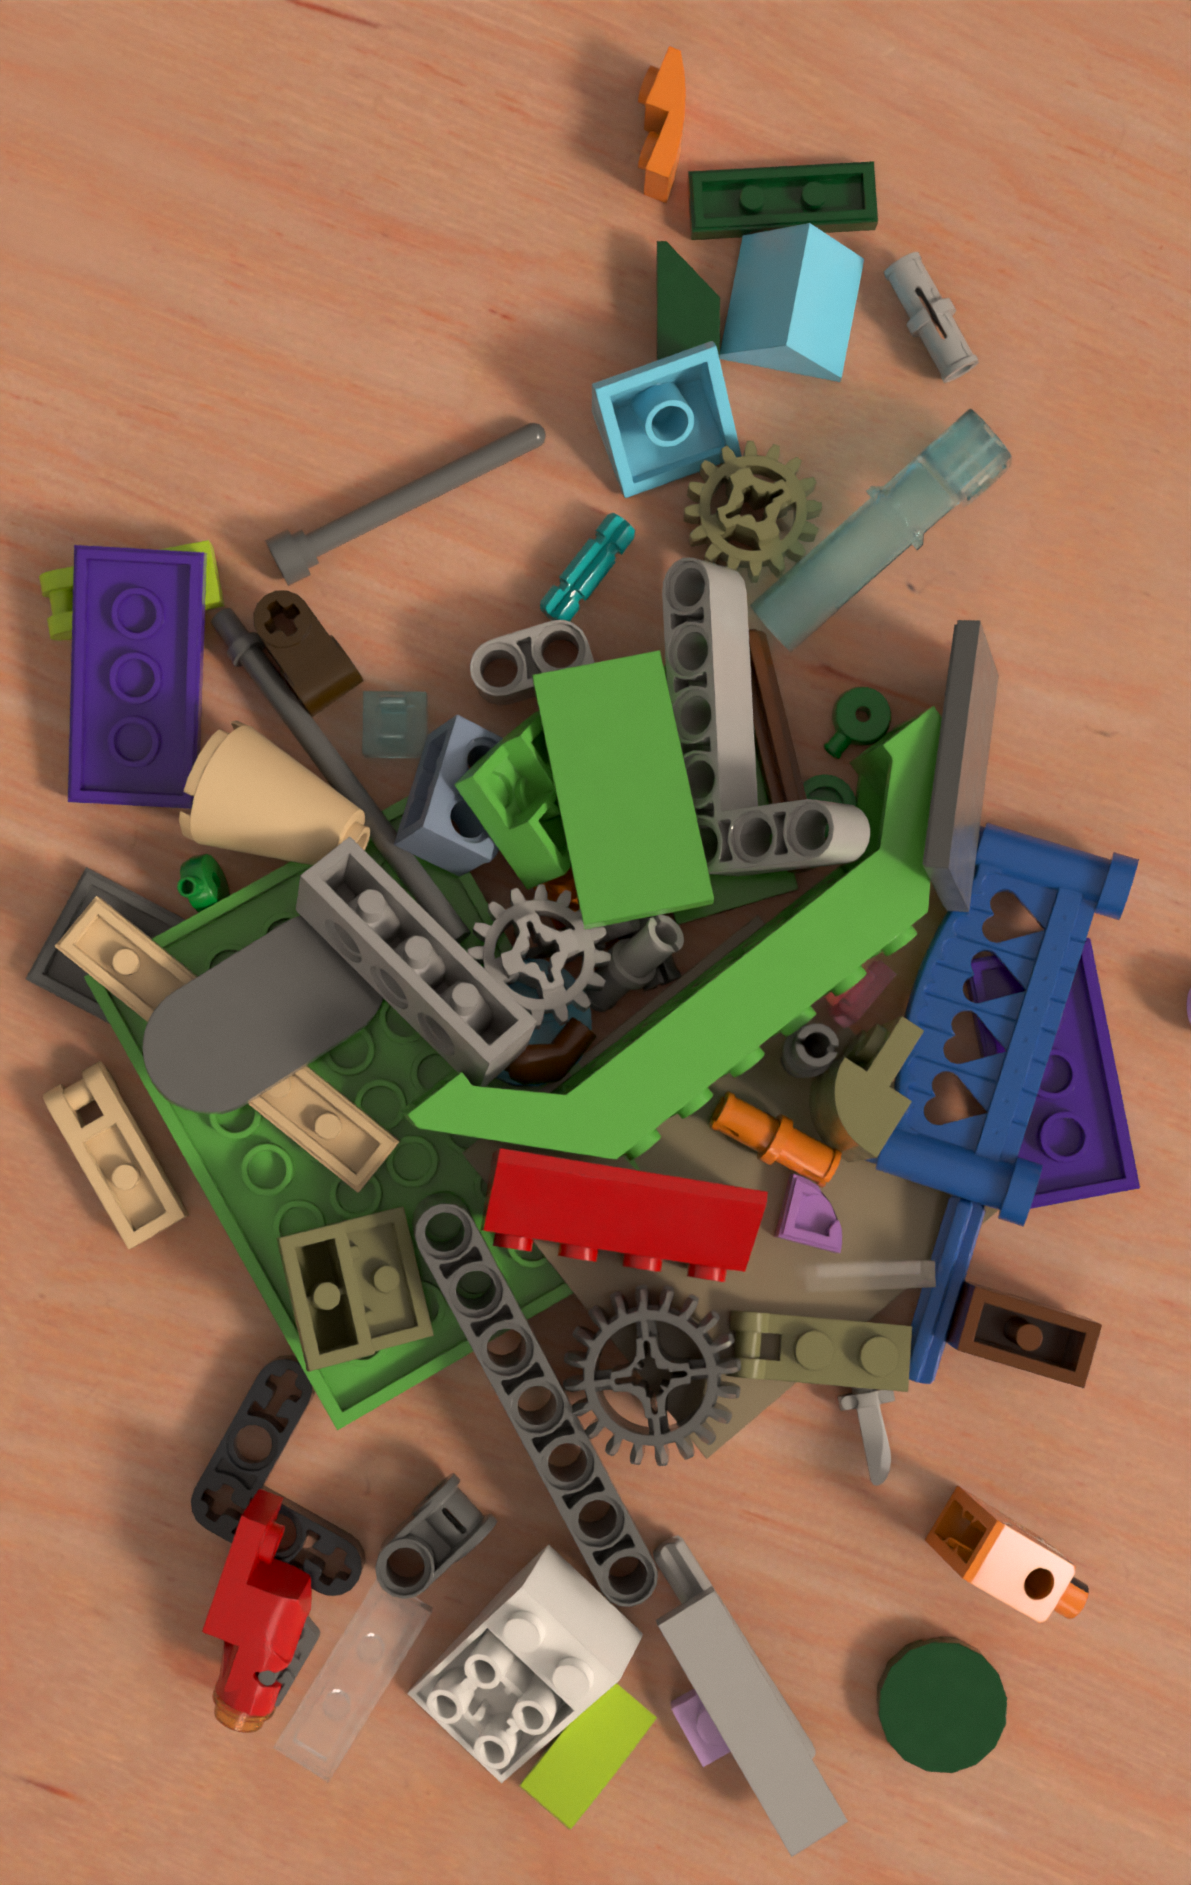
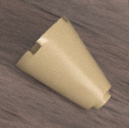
(265, 801)

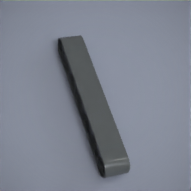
(545, 1428)

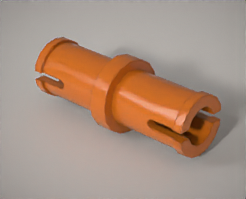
(775, 1139)

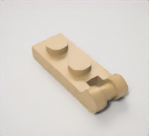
(116, 1157)

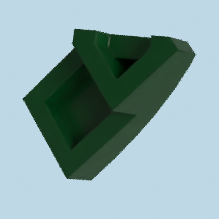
(685, 305)

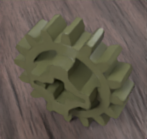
(743, 487)

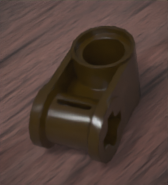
(308, 659)

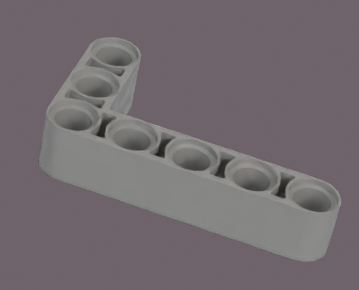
(715, 726)

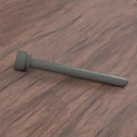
(299, 551)

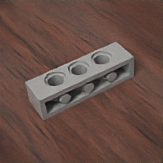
(414, 963)

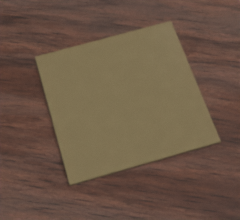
(876, 1210)

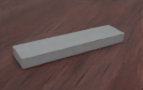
(751, 1721)

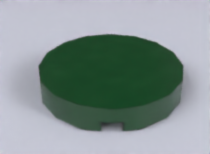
(941, 1704)

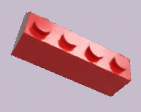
(621, 1212)

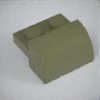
(853, 1097)
(354, 1287)

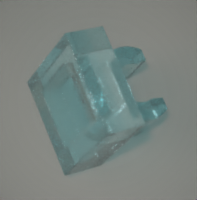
(394, 724)

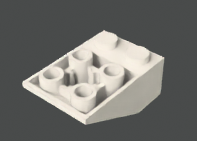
(527, 1664)

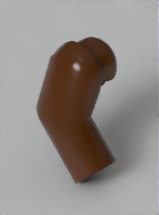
(552, 1061)

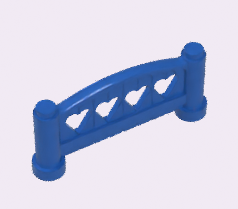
(980, 1153)

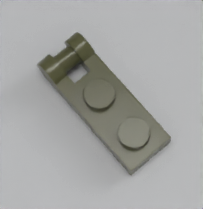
(824, 1351)

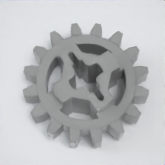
(565, 946)

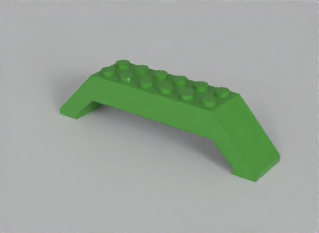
(742, 998)

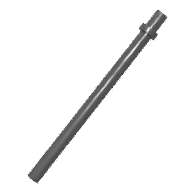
(247, 651)

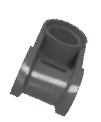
(435, 1536)

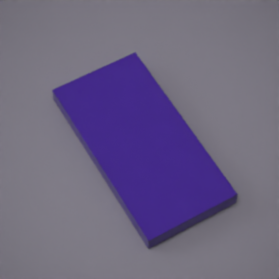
(136, 675)
(1079, 1110)

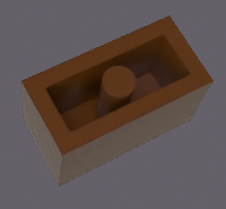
(1024, 1334)

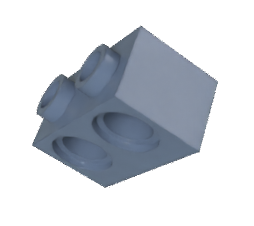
(435, 799)

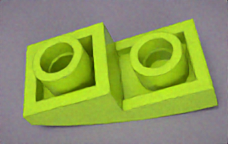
(587, 1755)

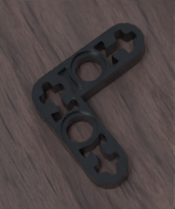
(248, 1475)

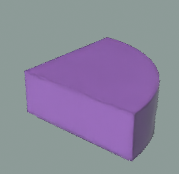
(808, 1217)

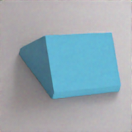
(792, 302)
(665, 418)

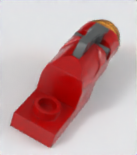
(262, 1618)

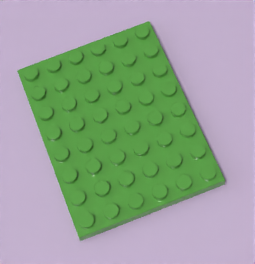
(273, 1187)

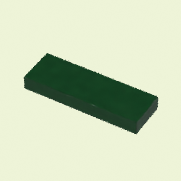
(772, 198)

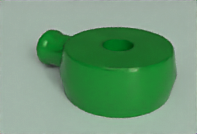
(849, 728)
(202, 882)

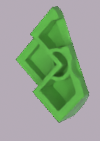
(518, 804)

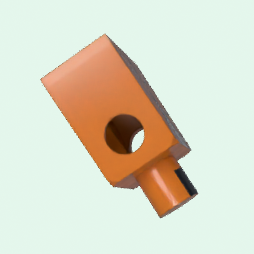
(1006, 1559)

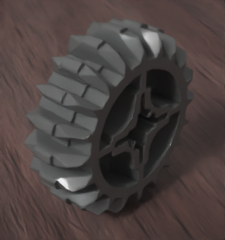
(659, 1431)

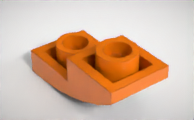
(664, 101)

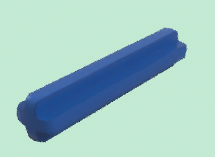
(938, 1304)

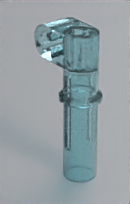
(947, 472)

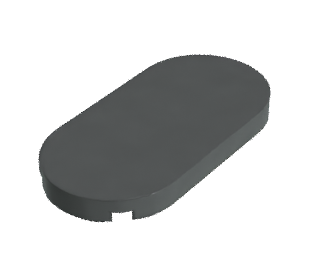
(255, 1020)

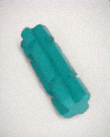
(587, 568)

